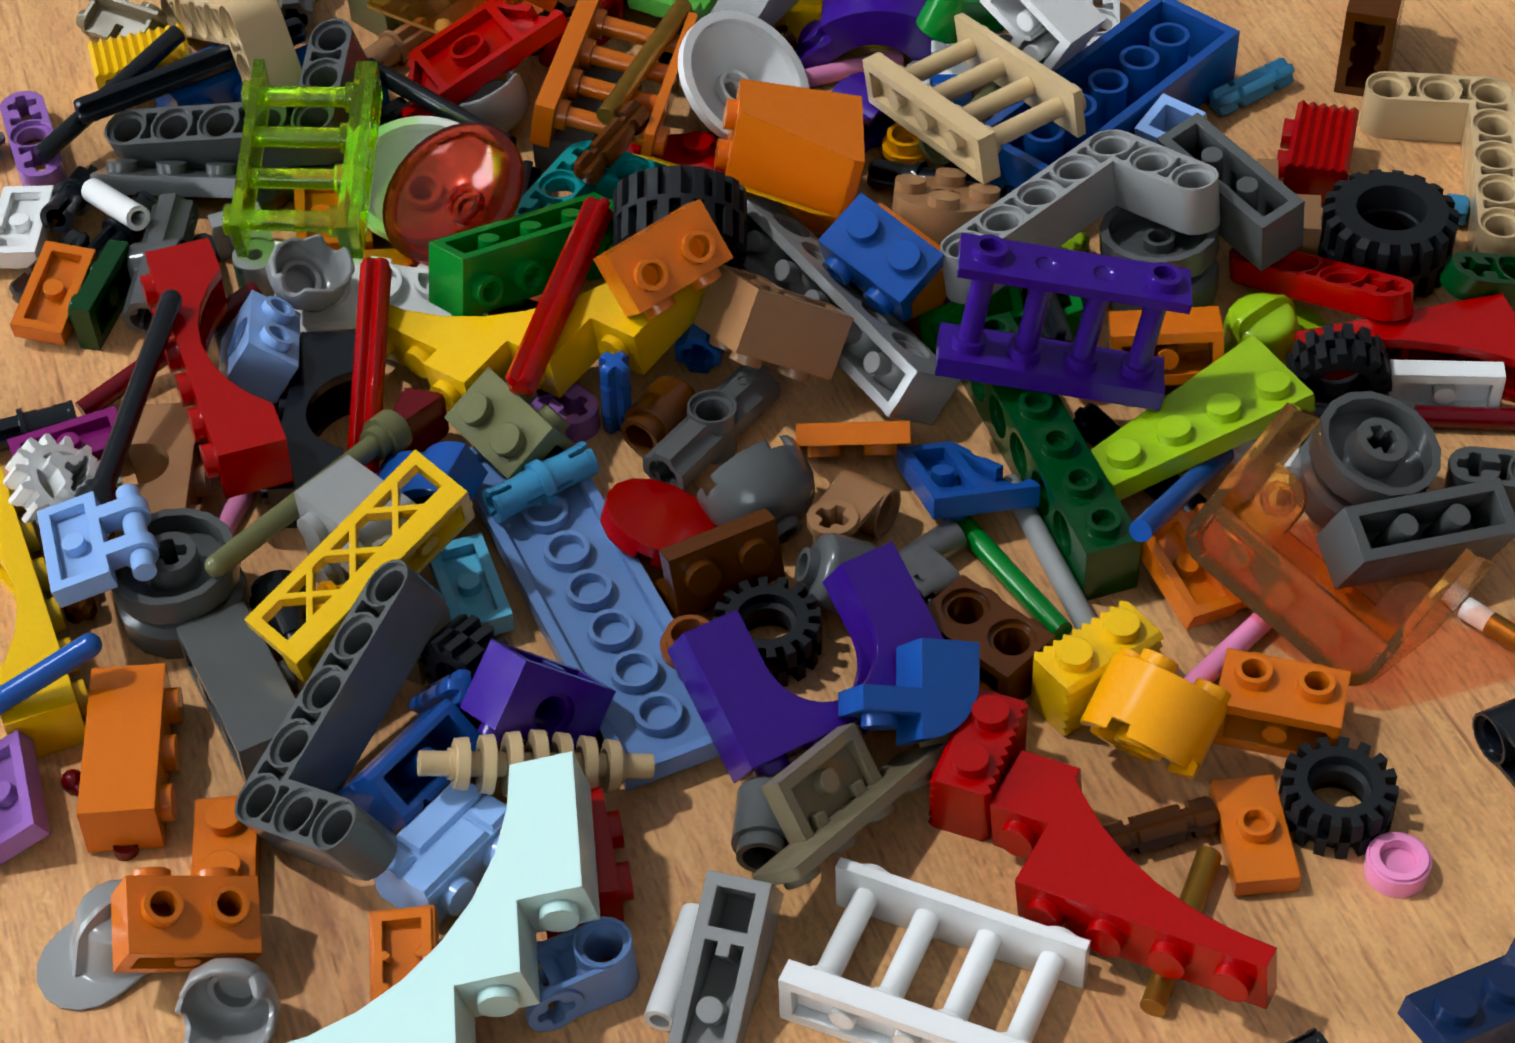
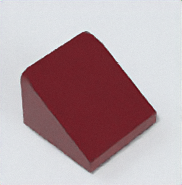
(425, 416)

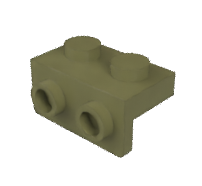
(507, 425)

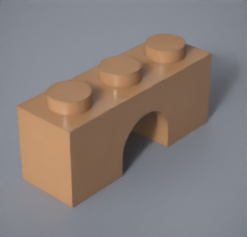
(168, 460)

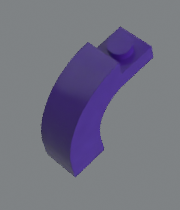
(863, 23)

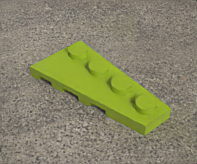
(1202, 418)

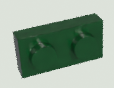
(101, 296)

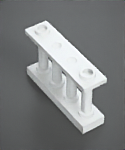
(862, 1014)

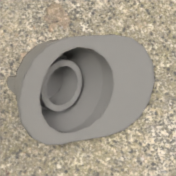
(78, 961)

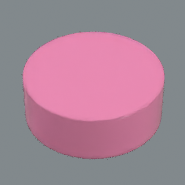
(1397, 864)

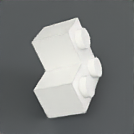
(1048, 28)

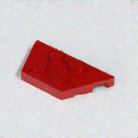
(479, 49)

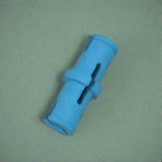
(540, 482)

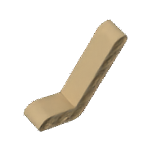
(250, 29)
(1462, 111)

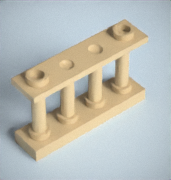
(957, 129)

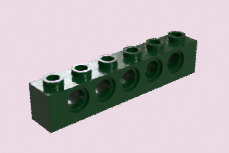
(1075, 496)

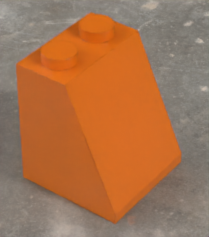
(795, 147)

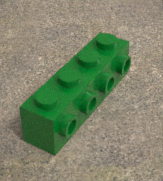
(504, 259)

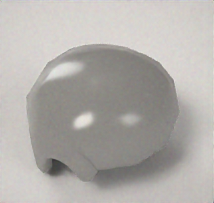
(500, 102)
(309, 272)
(229, 1003)

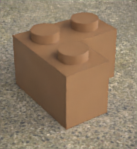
(772, 325)

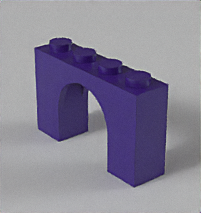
(757, 719)

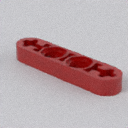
(1329, 285)

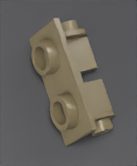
(107, 17)

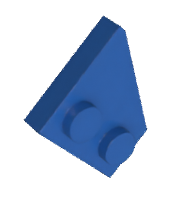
(960, 484)

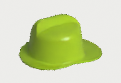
(1270, 319)

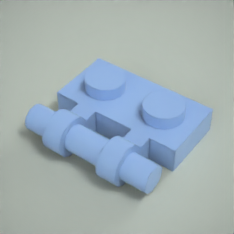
(78, 549)

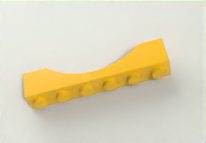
(56, 712)

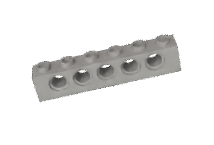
(879, 350)

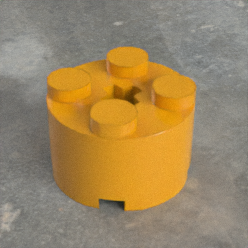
(1155, 712)

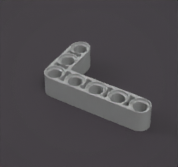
(1086, 184)

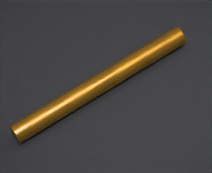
(644, 61)

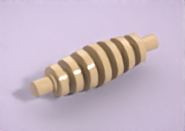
(488, 763)

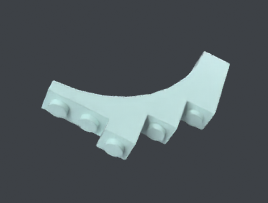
(489, 959)

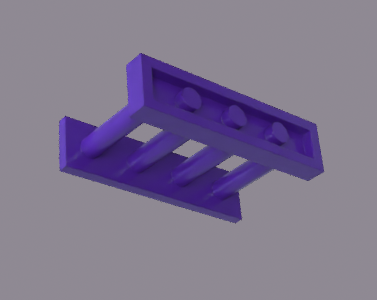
(1055, 365)

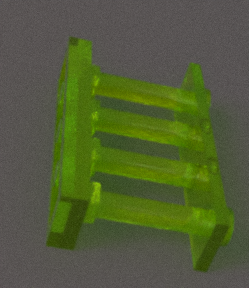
(349, 180)

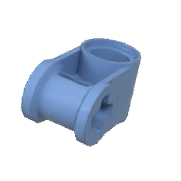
(576, 978)

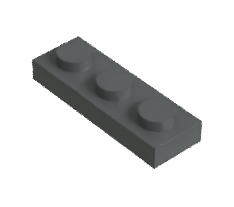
(170, 177)

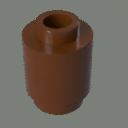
(656, 413)

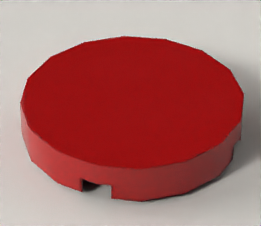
(650, 516)

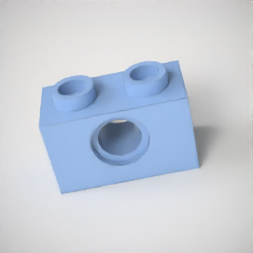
(262, 346)

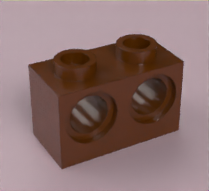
(1003, 633)

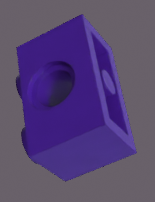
(533, 692)

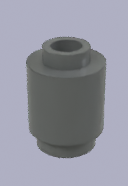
(755, 828)

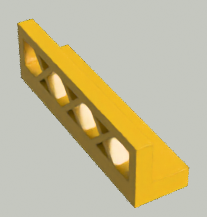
(416, 543)

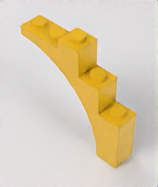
(460, 348)

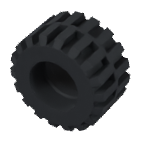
(661, 190)
(1390, 226)

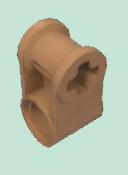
(854, 508)

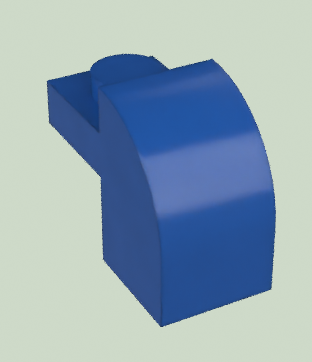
(931, 695)

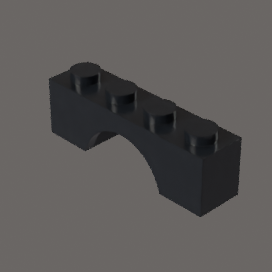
(315, 399)

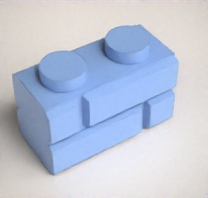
(444, 852)

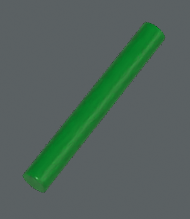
(1013, 579)

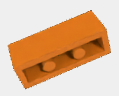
(129, 757)

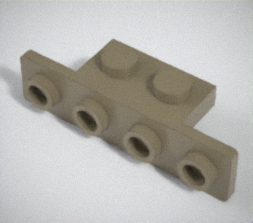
(832, 796)

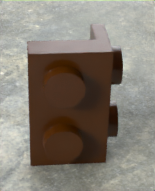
(718, 559)

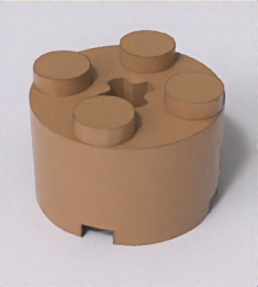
(941, 202)

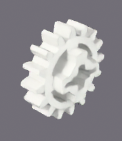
(48, 474)

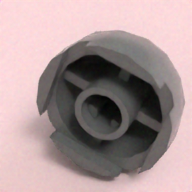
(763, 479)

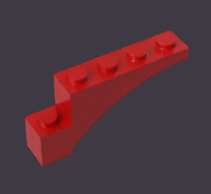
(1448, 332)
(1093, 889)

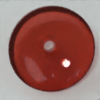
(451, 185)

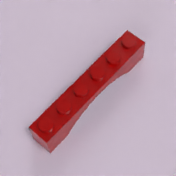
(240, 430)

